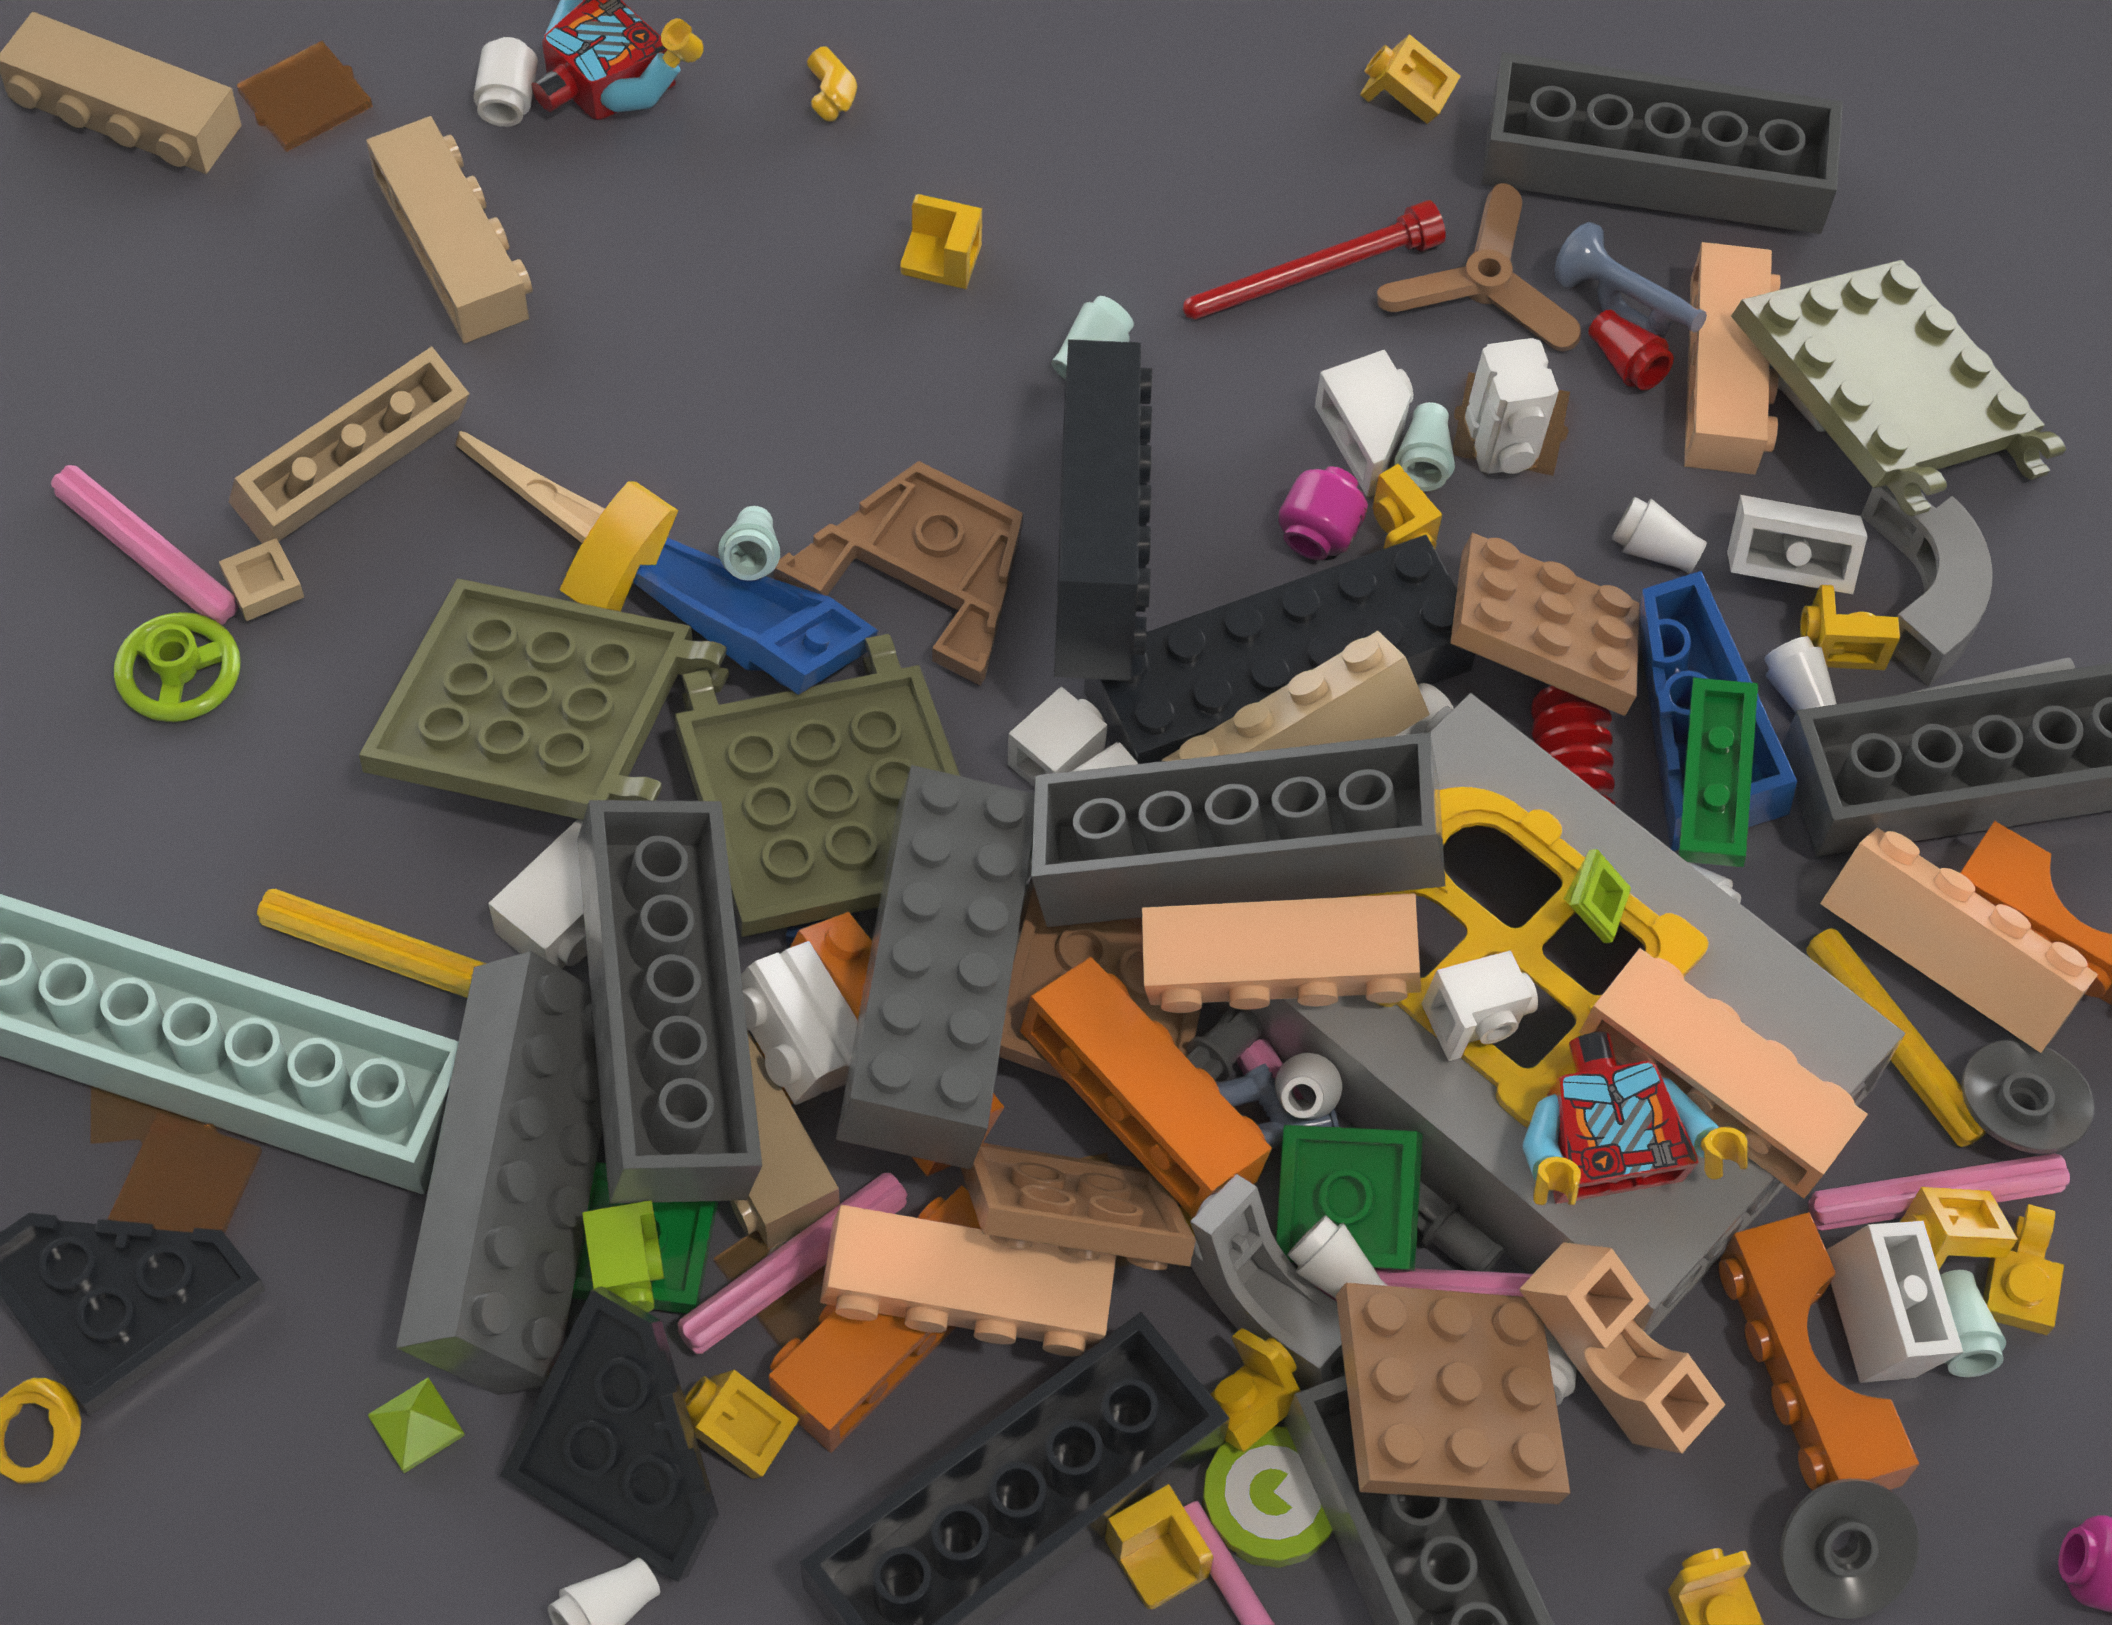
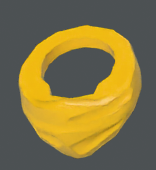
(63, 1416)

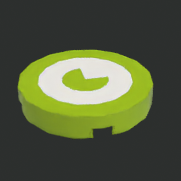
(1265, 1502)

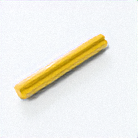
(367, 941)
(1913, 1056)

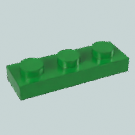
(1718, 772)

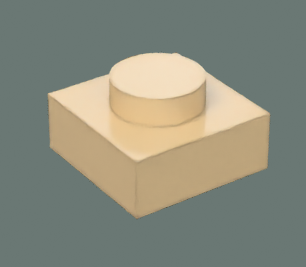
(261, 579)

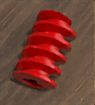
(1575, 736)

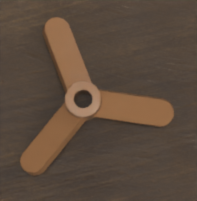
(1500, 287)

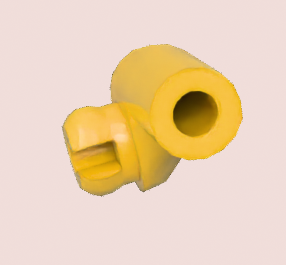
(837, 84)

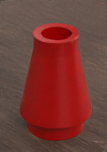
(1634, 352)

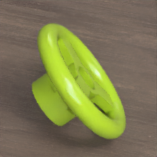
(169, 639)

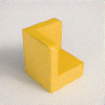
(943, 241)
(1158, 1547)

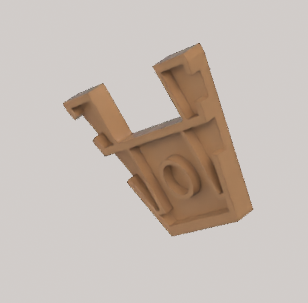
(934, 539)

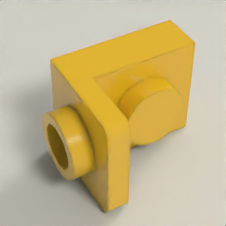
(1412, 77)
(1404, 509)
(1851, 639)
(1961, 1223)
(1259, 1391)
(739, 1421)
(1714, 1590)

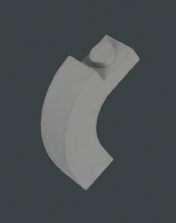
(1954, 574)
(1259, 1284)

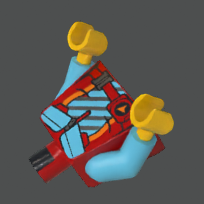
(610, 58)
(1620, 1130)

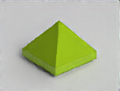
(1598, 895)
(416, 1425)

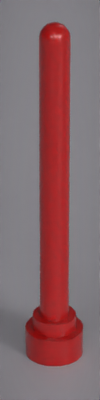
(1418, 228)

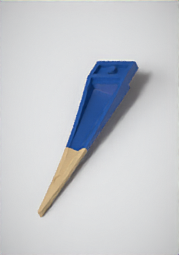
(760, 622)

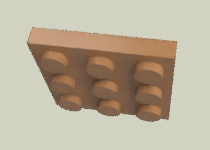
(1547, 623)
(1050, 952)
(1077, 1206)
(1450, 1395)

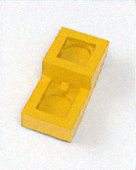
(621, 540)

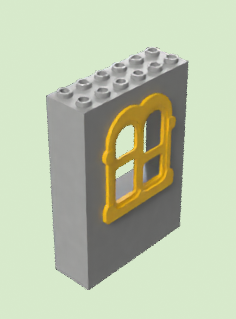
(1482, 1103)

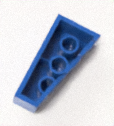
(1688, 640)

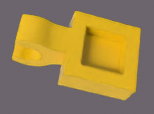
(2024, 1285)

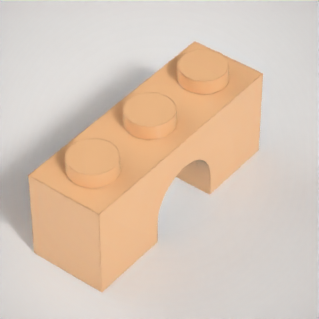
(1590, 1310)

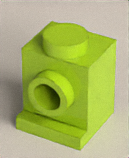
(625, 1251)

